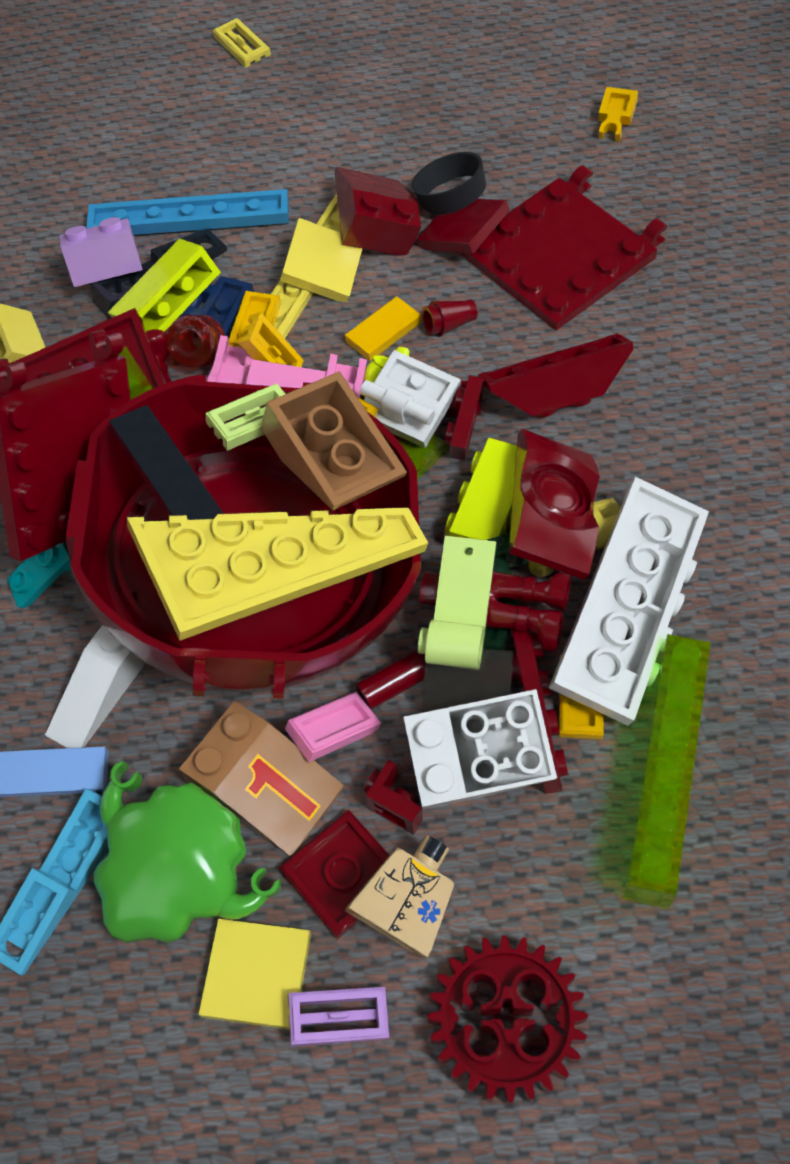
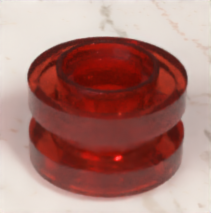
(180, 340)

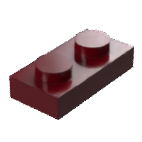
(468, 403)

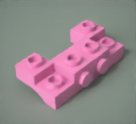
(238, 367)

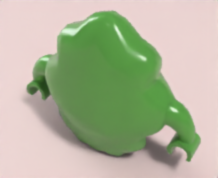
(170, 862)

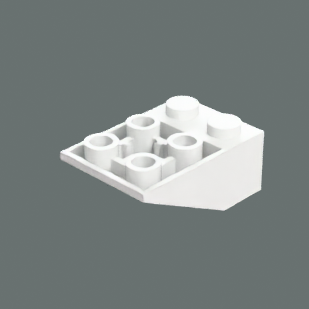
(479, 749)

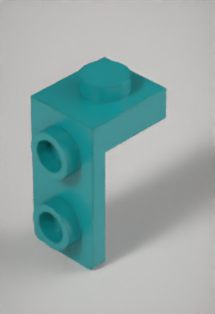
(38, 573)

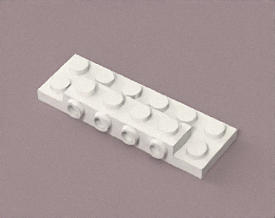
(631, 602)

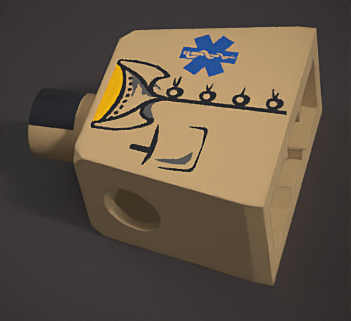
(407, 897)

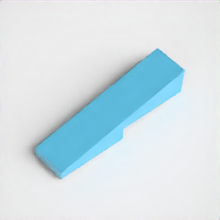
(54, 886)

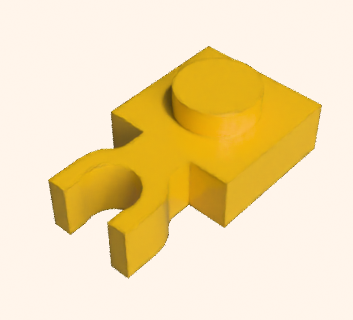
(616, 110)

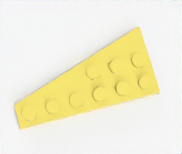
(254, 561)

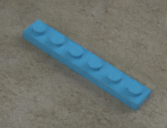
(196, 212)

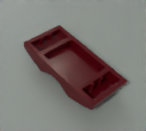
(554, 505)

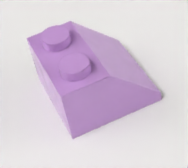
(100, 251)

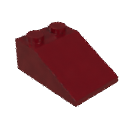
(376, 212)

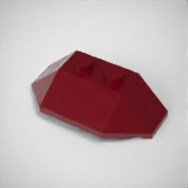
(561, 377)

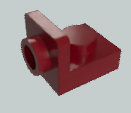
(398, 806)

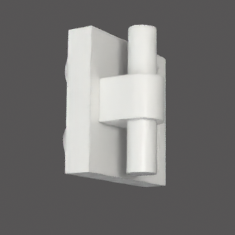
(411, 397)

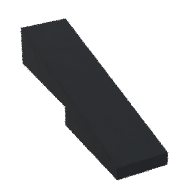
(110, 291)

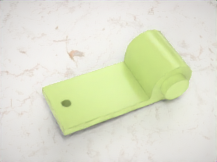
(461, 604)

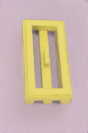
(227, 42)

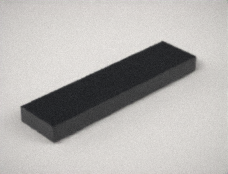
(163, 465)

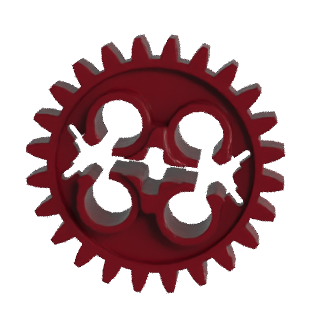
(509, 1065)

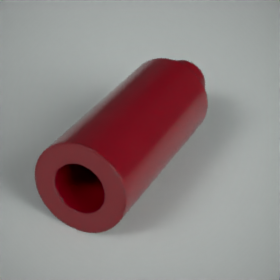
(392, 680)

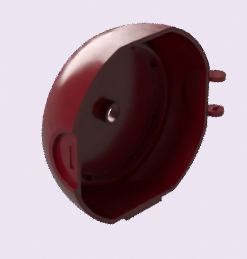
(263, 649)

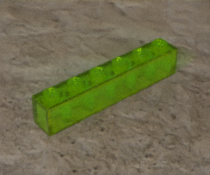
(667, 773)

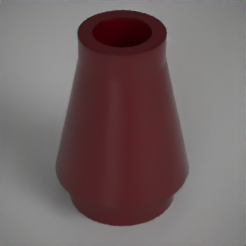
(446, 316)

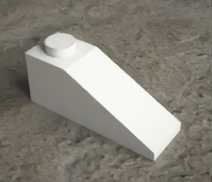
(93, 690)

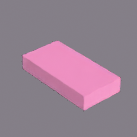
(332, 726)

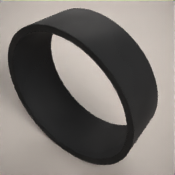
(446, 169)

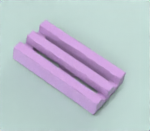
(341, 1036)

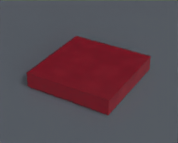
(465, 228)
(335, 869)

